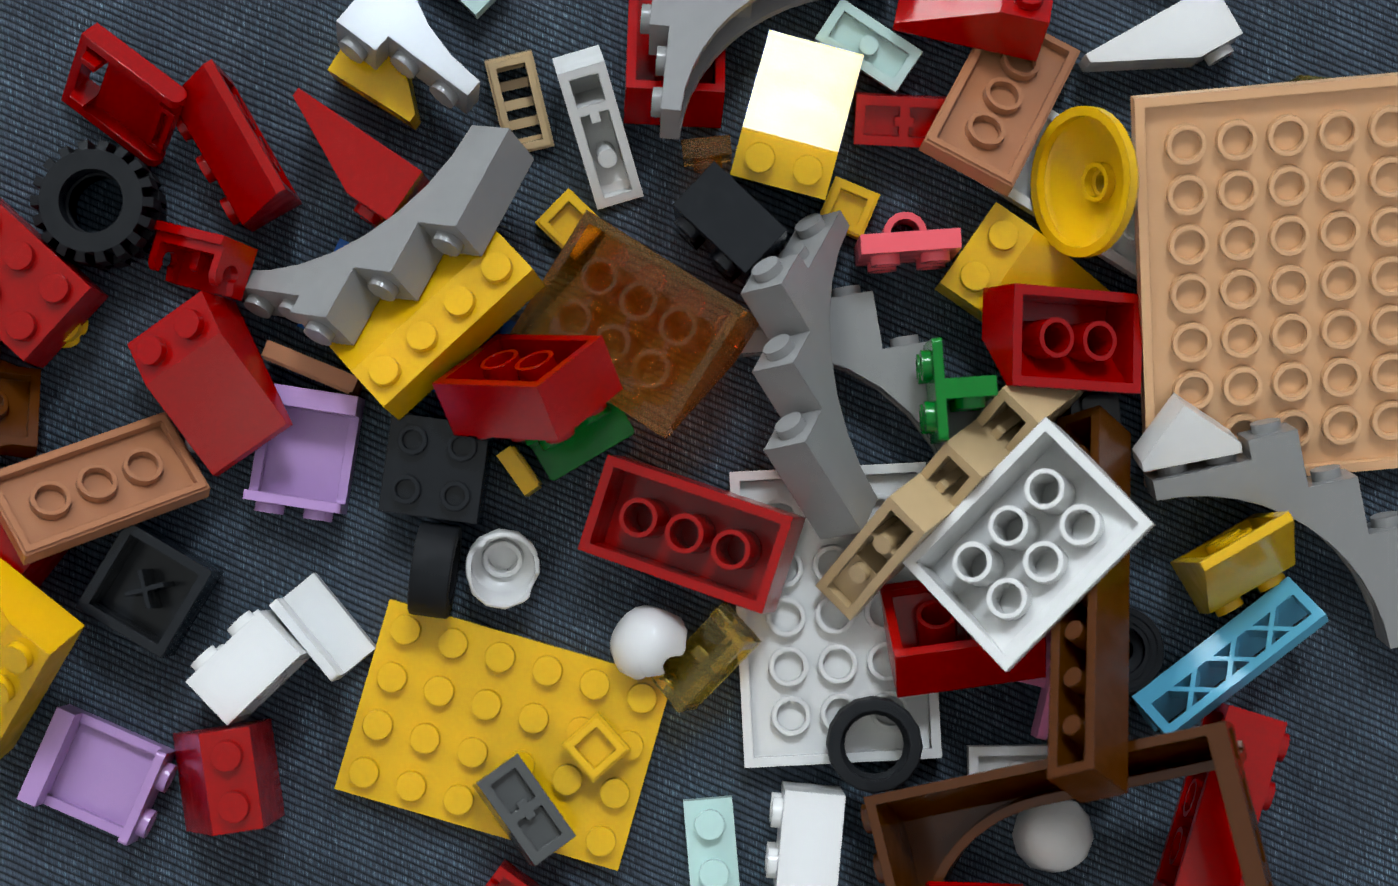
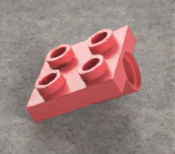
(888, 249)

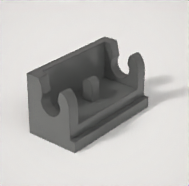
(524, 810)

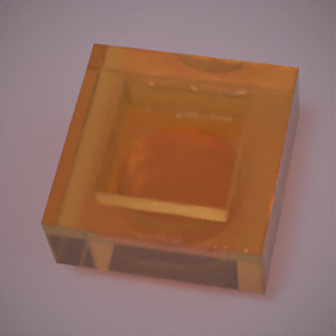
(705, 150)

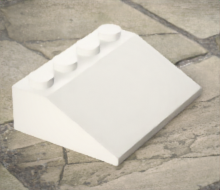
(1028, 543)

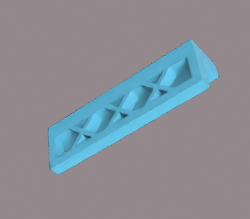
(1225, 652)

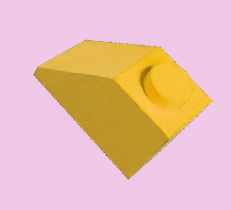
(382, 87)

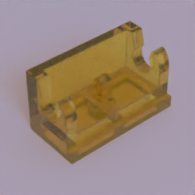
(707, 660)

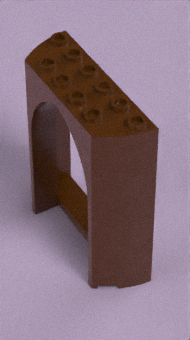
(931, 825)

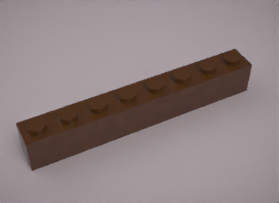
(1093, 649)

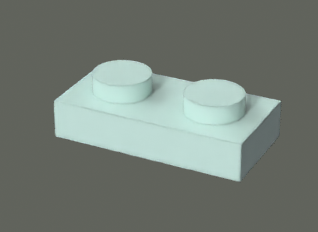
(886, 54)
(711, 841)

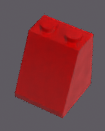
(229, 778)

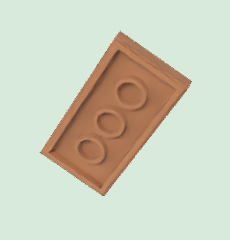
(998, 112)
(97, 487)

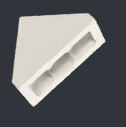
(1182, 436)

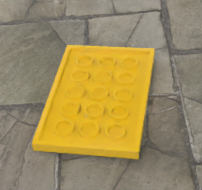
(465, 697)

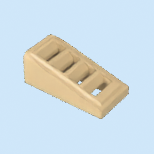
(511, 62)

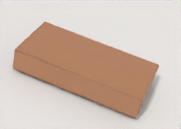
(312, 368)

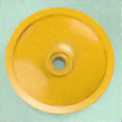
(1084, 181)

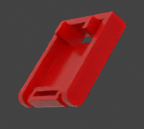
(136, 99)

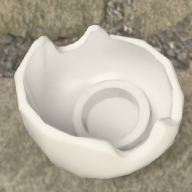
(502, 568)
(646, 640)
(1053, 836)

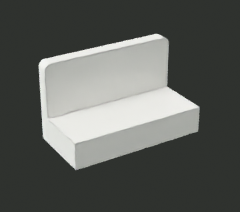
(323, 627)

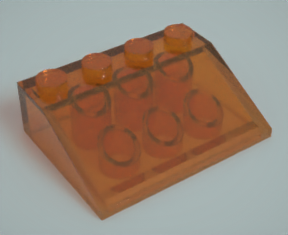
(659, 323)

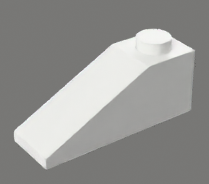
(1170, 39)
(598, 126)

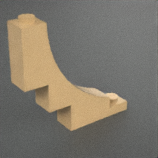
(935, 492)

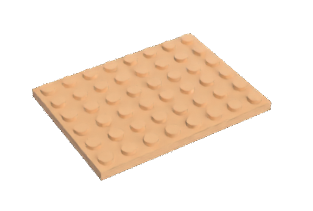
(1273, 260)

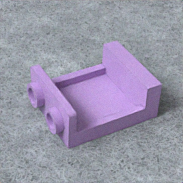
(312, 459)
(99, 773)

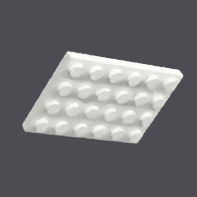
(817, 657)

